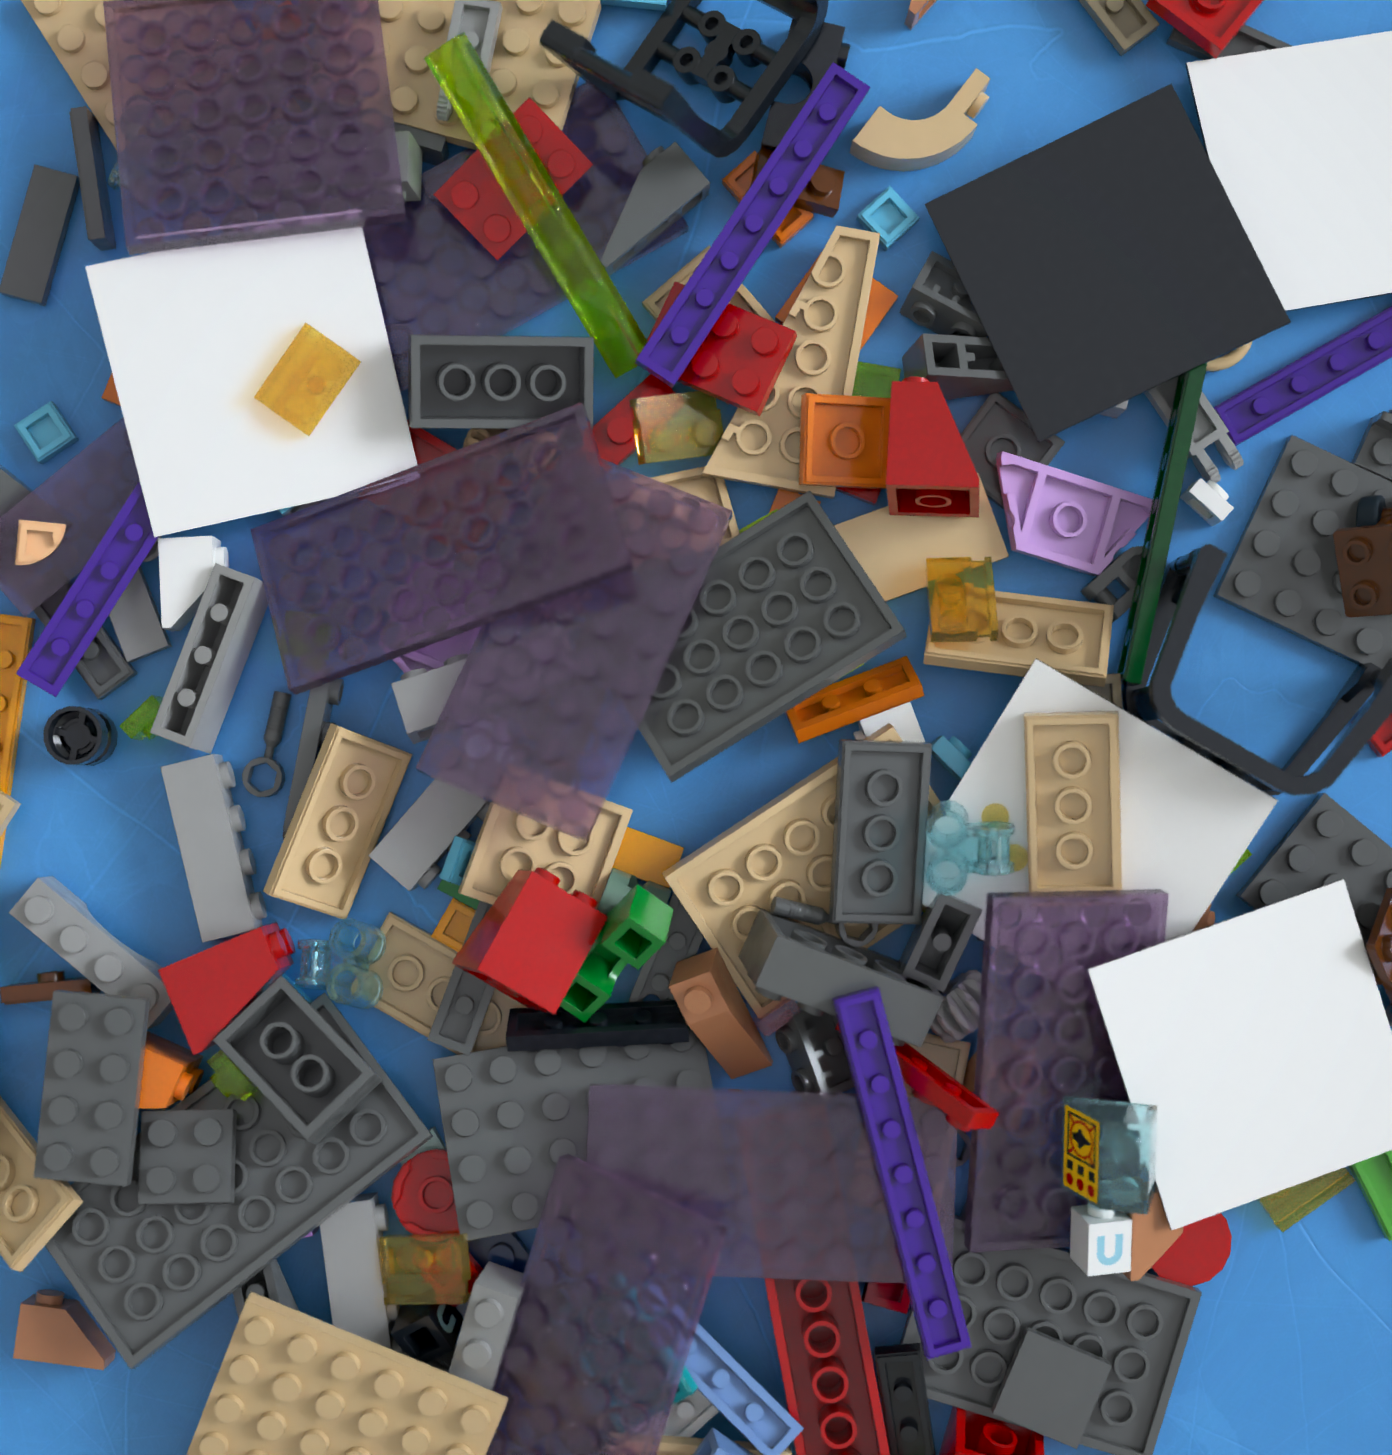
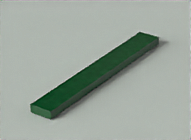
(1160, 526)

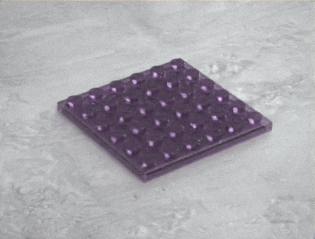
(250, 119)

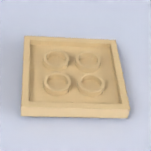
(519, 843)

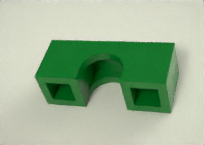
(630, 935)

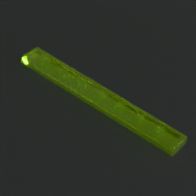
(537, 202)

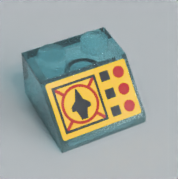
(1109, 1153)

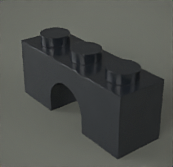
(812, 68)

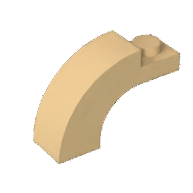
(919, 144)

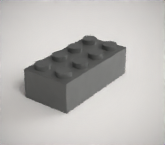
(496, 379)
(816, 966)

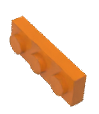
(855, 699)

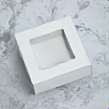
(1208, 501)

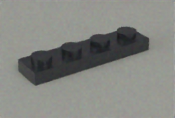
(609, 1026)

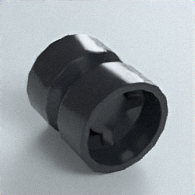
(80, 736)

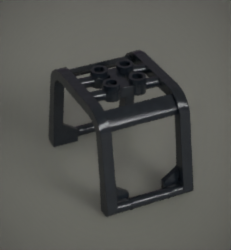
(724, 40)
(1179, 603)

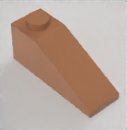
(718, 1013)

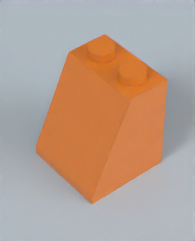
(168, 1073)

